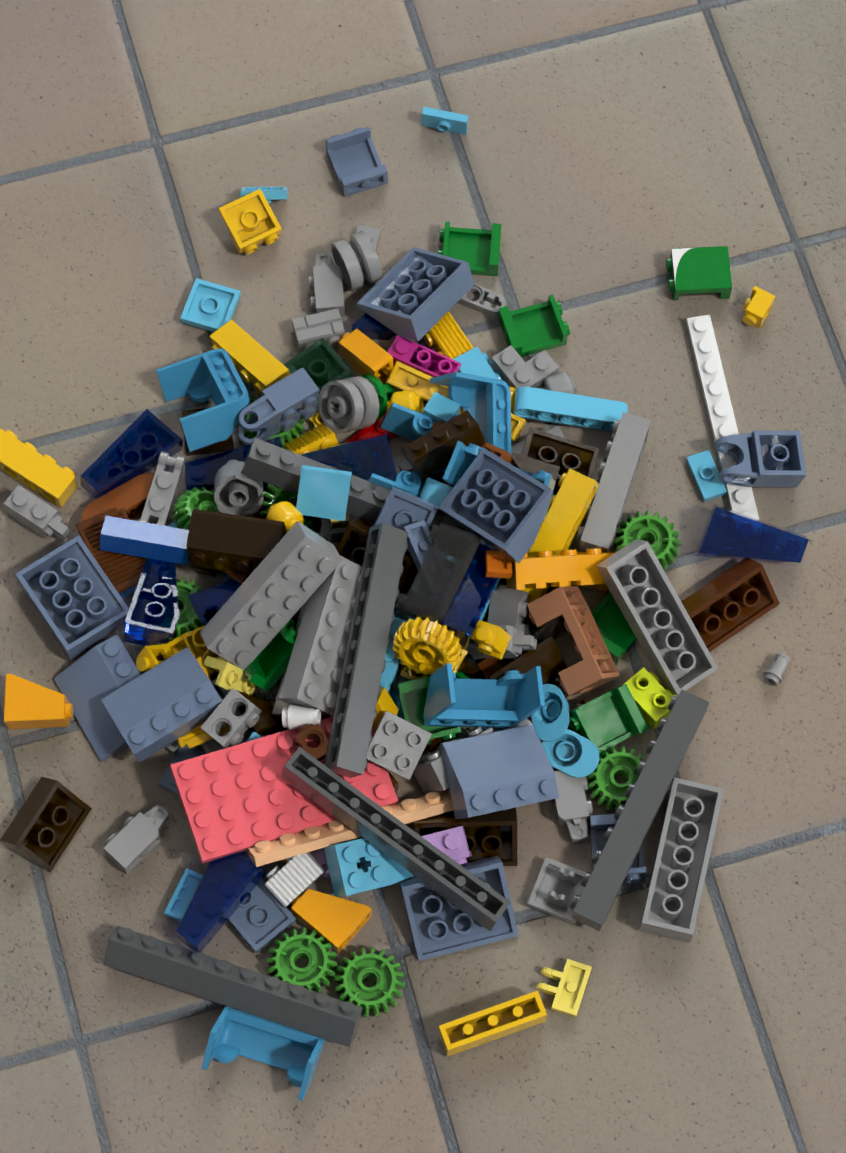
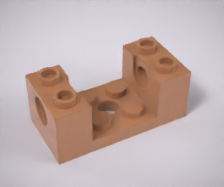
(597, 664)

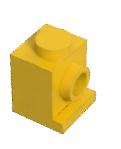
(757, 307)
(491, 639)
(151, 656)

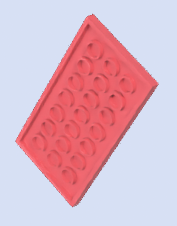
(241, 799)

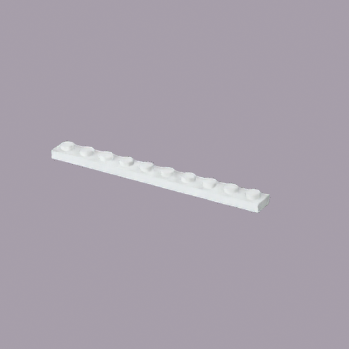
(718, 404)

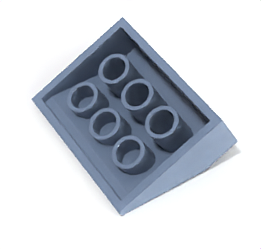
(417, 292)
(499, 504)
(73, 597)
(90, 680)
(162, 704)
(498, 772)
(442, 927)

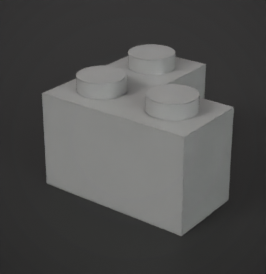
(520, 373)

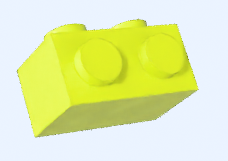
(650, 697)

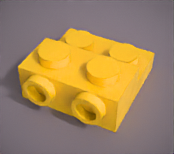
(250, 222)

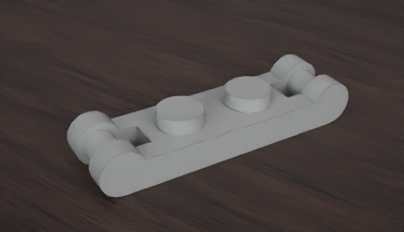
(163, 489)

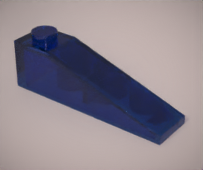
(154, 605)

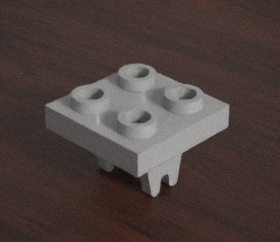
(397, 745)
(556, 889)

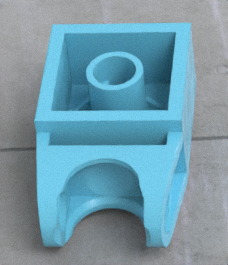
(374, 872)

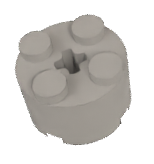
(237, 492)

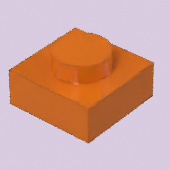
(497, 565)

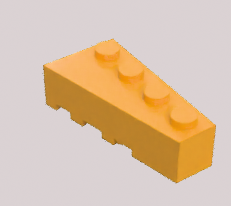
(557, 569)

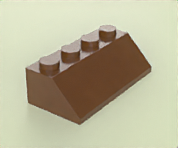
(731, 602)

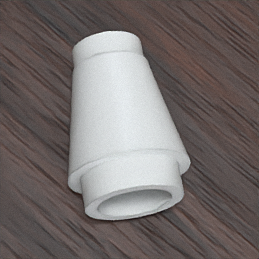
(298, 716)

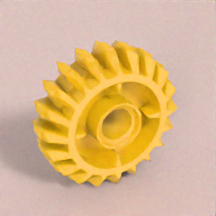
(426, 646)

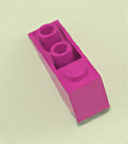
(421, 358)

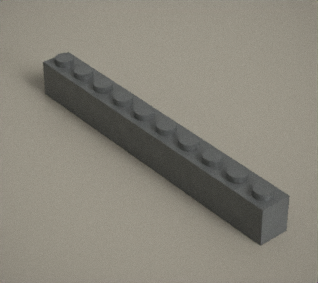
(283, 470)
(366, 651)
(639, 811)
(394, 839)
(233, 986)

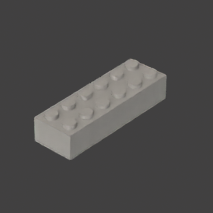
(615, 483)
(270, 596)
(657, 616)
(322, 642)
(681, 860)

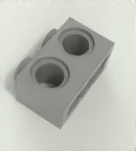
(226, 714)

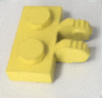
(570, 989)

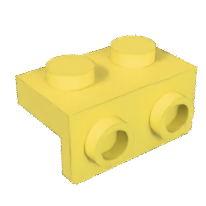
(230, 675)

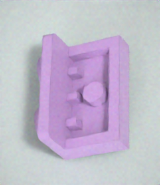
(452, 843)

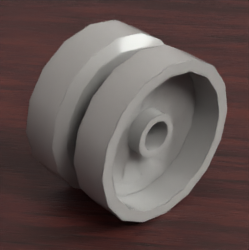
(356, 260)
(348, 404)

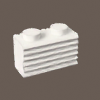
(293, 877)

